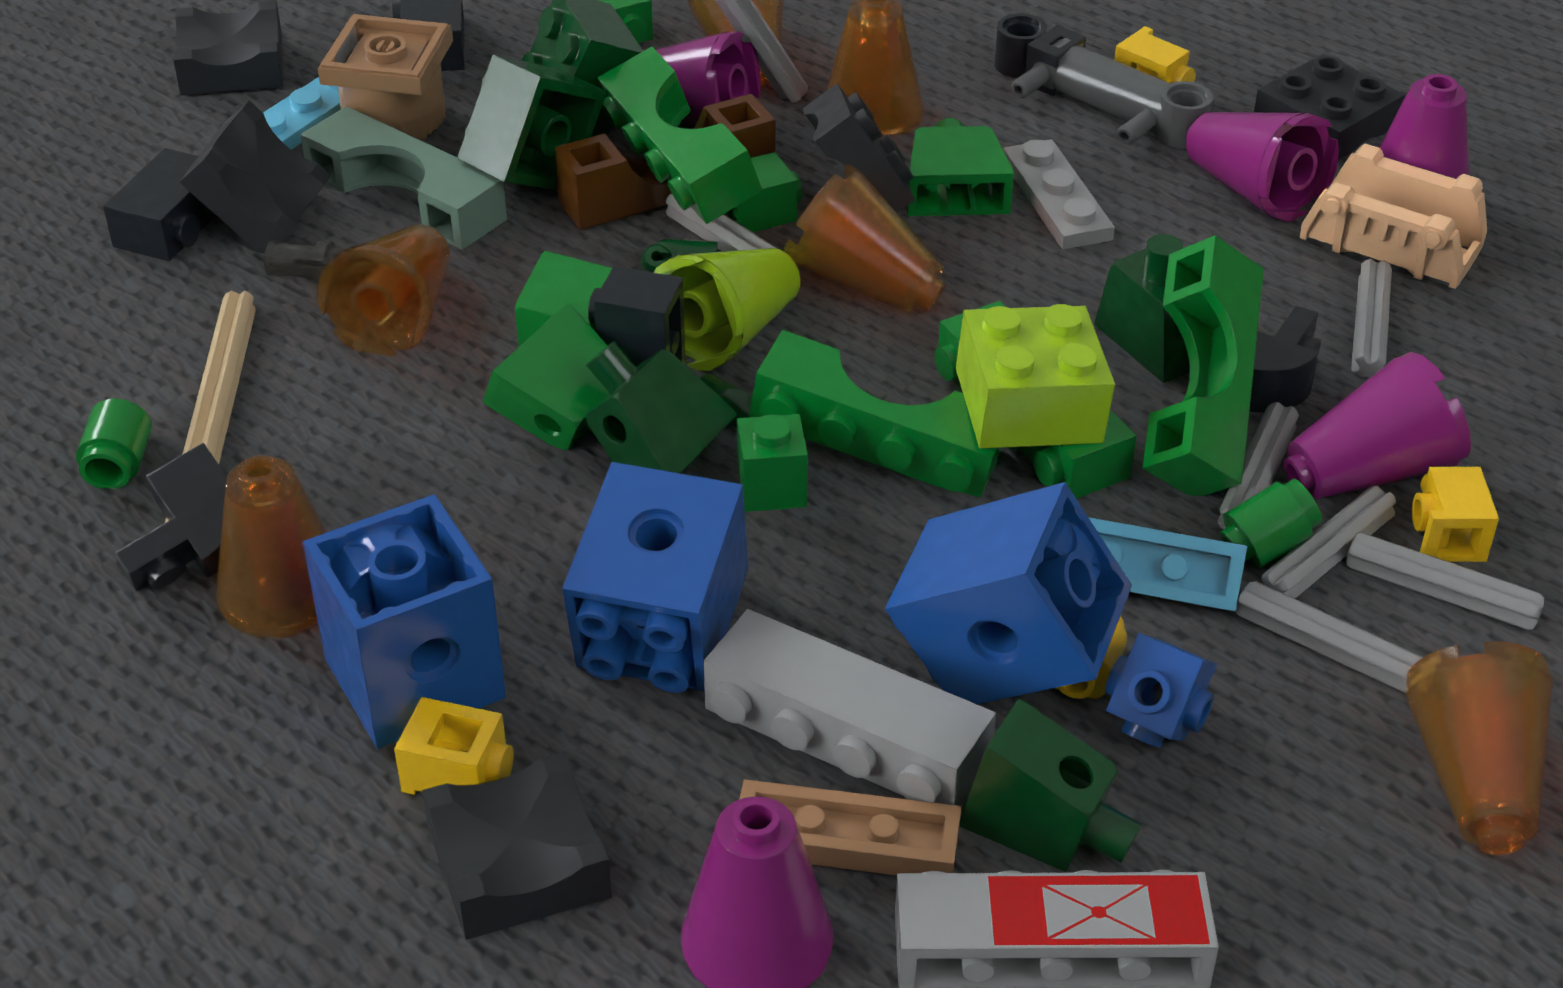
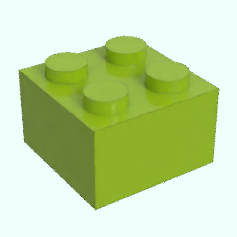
(1034, 376)

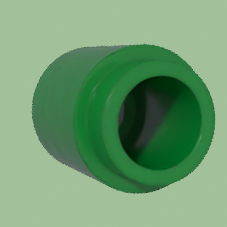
(113, 443)
(1272, 521)

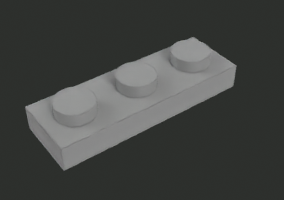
(1058, 194)

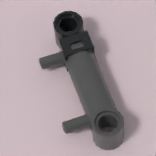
(1060, 63)

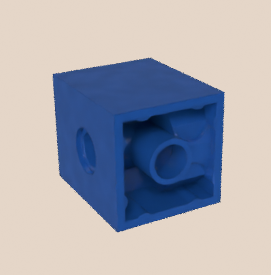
(656, 576)
(1010, 596)
(405, 615)

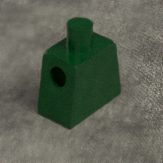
(1134, 311)
(654, 411)
(1046, 793)

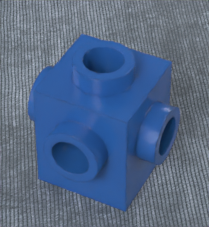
(1184, 685)

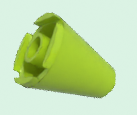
(730, 297)

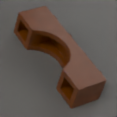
(605, 185)

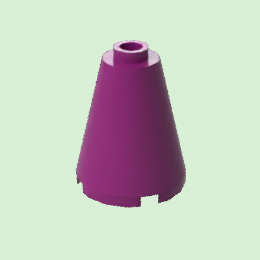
(714, 70)
(1431, 127)
(1266, 157)
(1382, 432)
(756, 904)

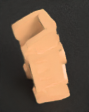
(1401, 216)

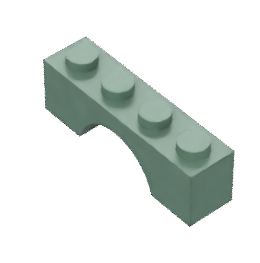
(365, 152)

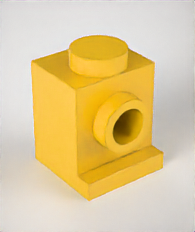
(1155, 57)
(1455, 514)
(452, 747)

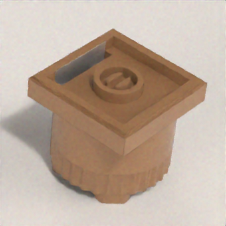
(390, 71)

